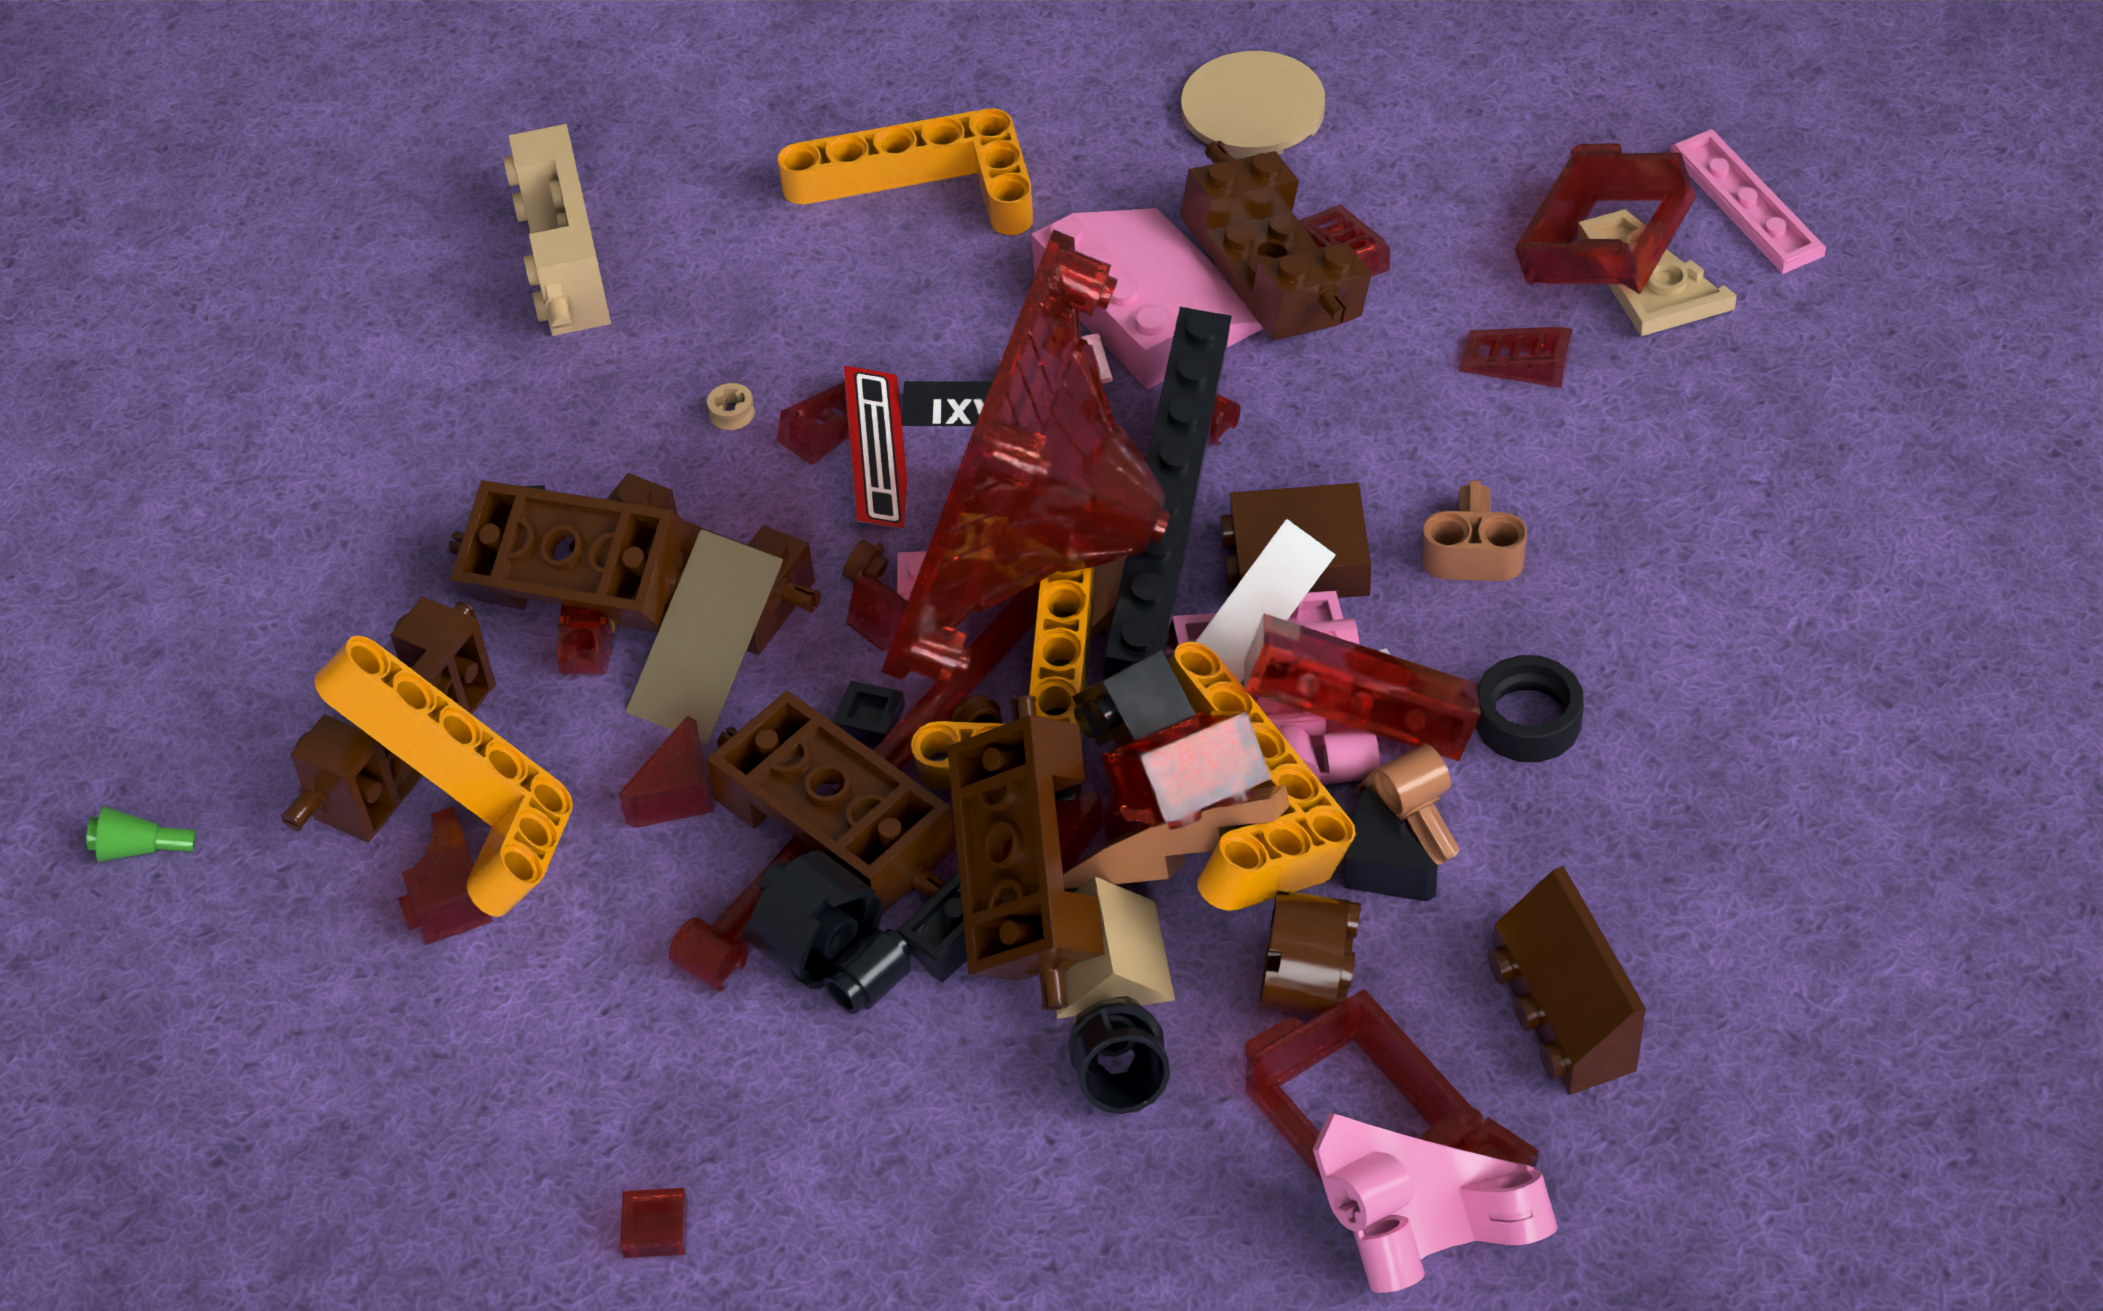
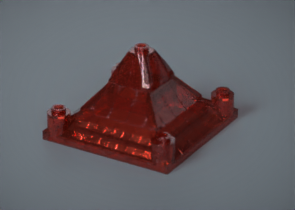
(1041, 479)

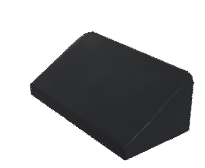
(937, 932)

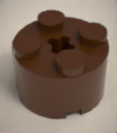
(1309, 953)

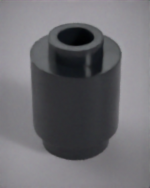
(868, 970)

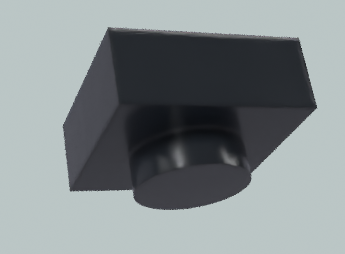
(869, 712)

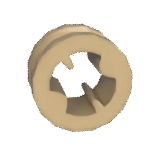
(730, 393)

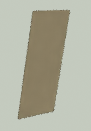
(704, 634)

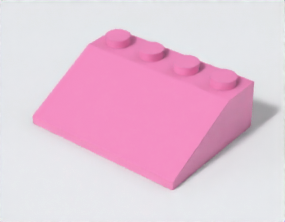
(1155, 276)

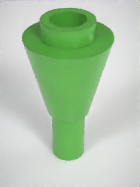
(124, 835)

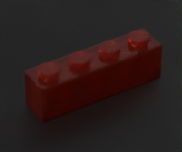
(1361, 687)

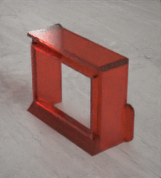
(1605, 174)
(1294, 1047)

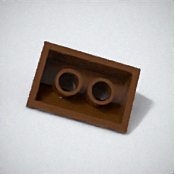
(1568, 985)

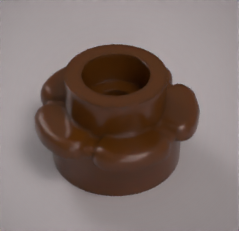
(865, 560)
(976, 708)

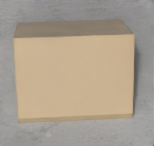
(1132, 958)

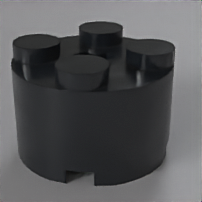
(810, 915)

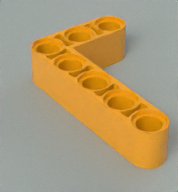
(914, 154)
(1050, 684)
(461, 758)
(1269, 856)

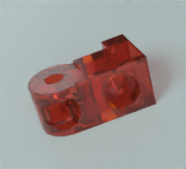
(584, 641)

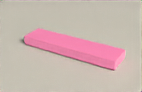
(1748, 202)

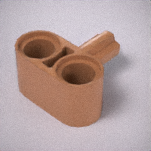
(1474, 540)
(1410, 790)

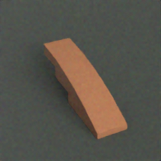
(1159, 852)

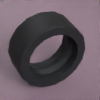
(1529, 742)

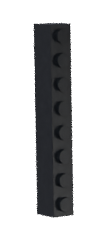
(1177, 461)

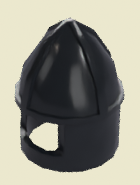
(1111, 1030)

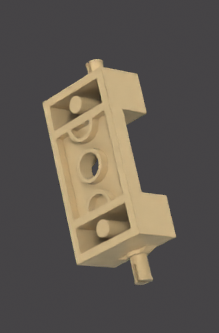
(559, 228)

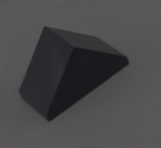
(1386, 855)

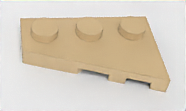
(1675, 289)

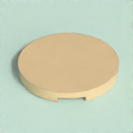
(1253, 102)

